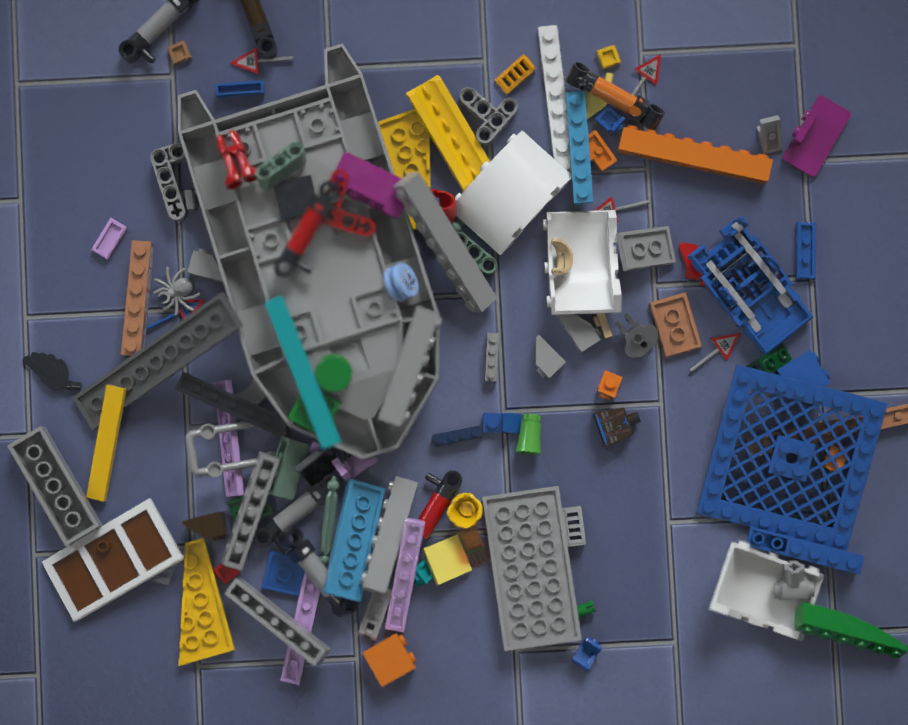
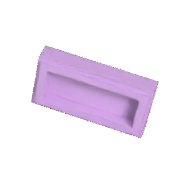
(109, 238)

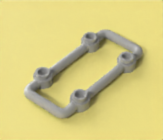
(207, 432)

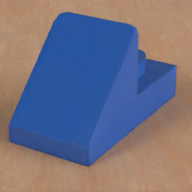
(501, 422)

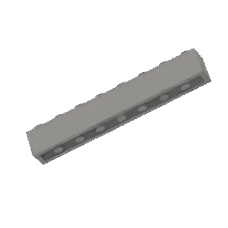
(444, 242)

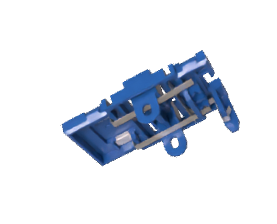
(774, 312)

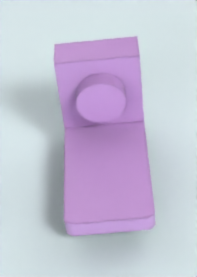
(353, 466)

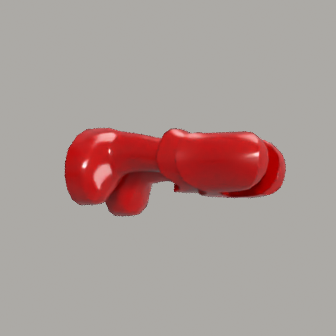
(237, 151)

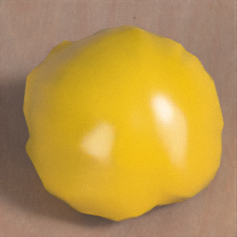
(465, 510)

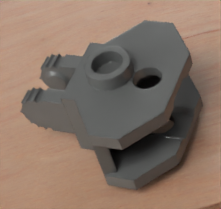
(636, 336)

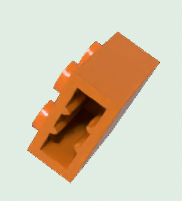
(390, 659)

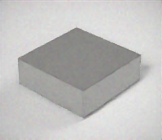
(190, 200)

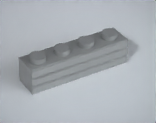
(492, 357)

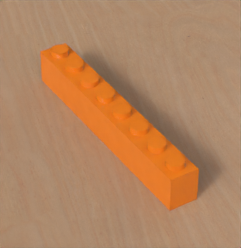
(695, 155)

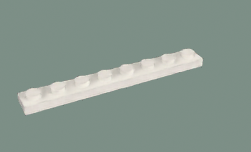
(555, 94)

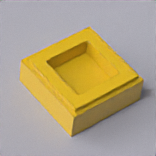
(608, 57)

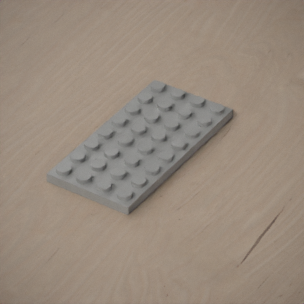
(531, 568)

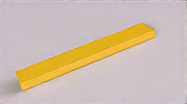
(106, 443)

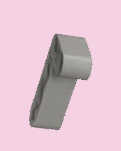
(172, 183)

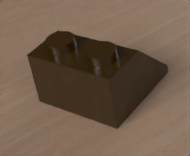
(209, 525)

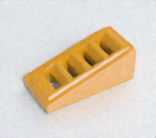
(526, 74)

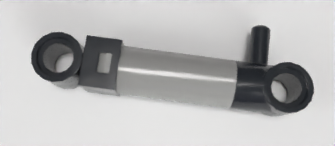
(153, 29)
(295, 512)
(303, 554)

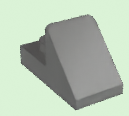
(770, 134)

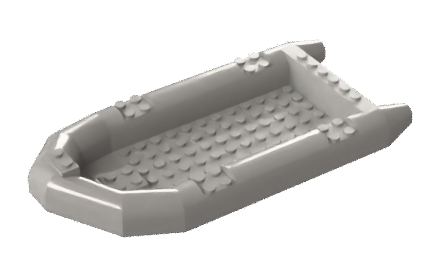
(345, 298)

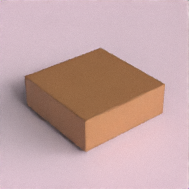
(179, 52)

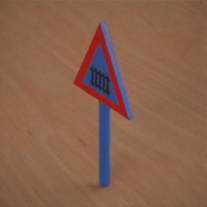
(194, 303)

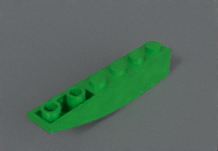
(845, 629)

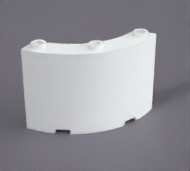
(510, 192)
(593, 279)
(748, 590)

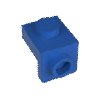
(610, 120)
(586, 653)

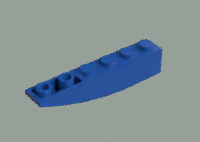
(805, 550)

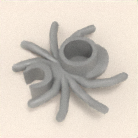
(176, 291)

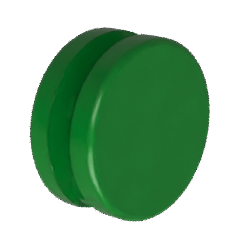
(333, 372)

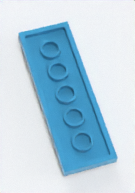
(353, 540)

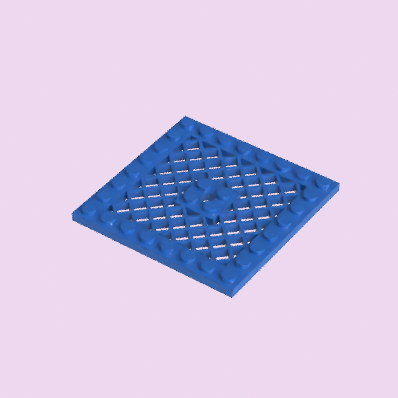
(853, 485)

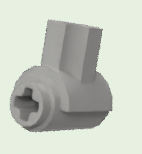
(794, 583)

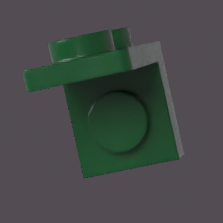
(772, 361)

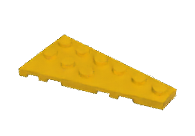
(407, 146)
(203, 616)

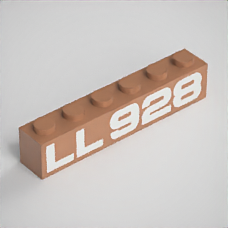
(137, 297)

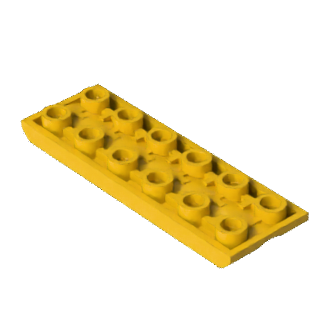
(448, 130)

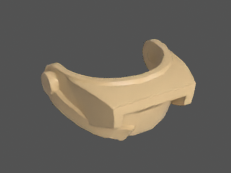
(564, 257)

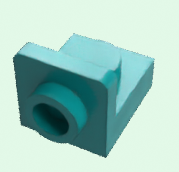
(422, 573)

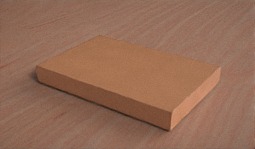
(675, 325)

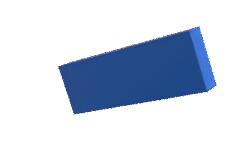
(806, 250)

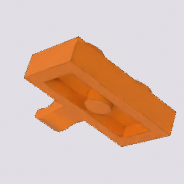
(600, 152)

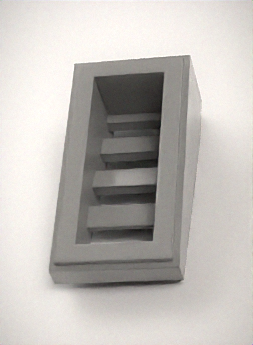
(582, 541)

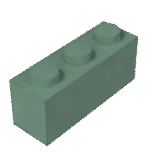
(286, 477)

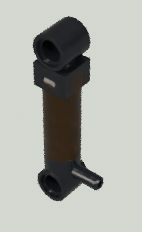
(259, 27)

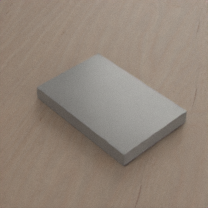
(646, 248)

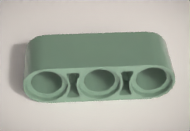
(281, 166)
(483, 255)

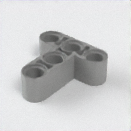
(491, 114)

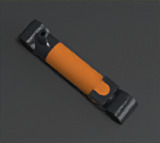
(636, 107)

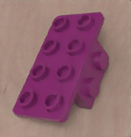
(816, 135)
(370, 185)

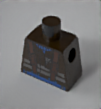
(614, 424)

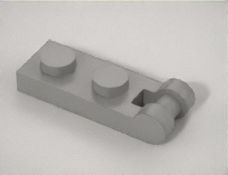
(375, 614)

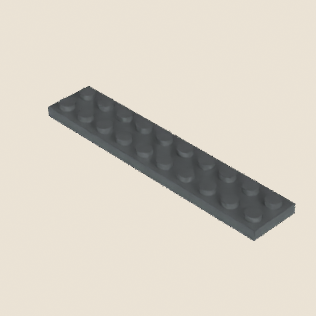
(162, 357)

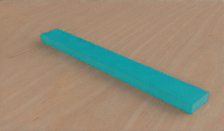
(302, 372)

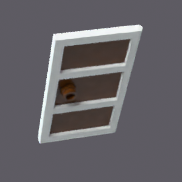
(112, 560)

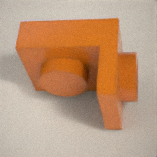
(609, 385)

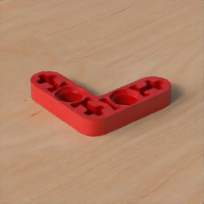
(340, 214)

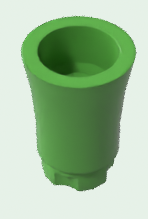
(530, 435)

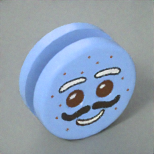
(401, 282)

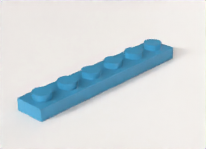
(579, 147)

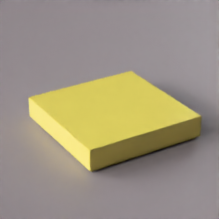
(447, 559)

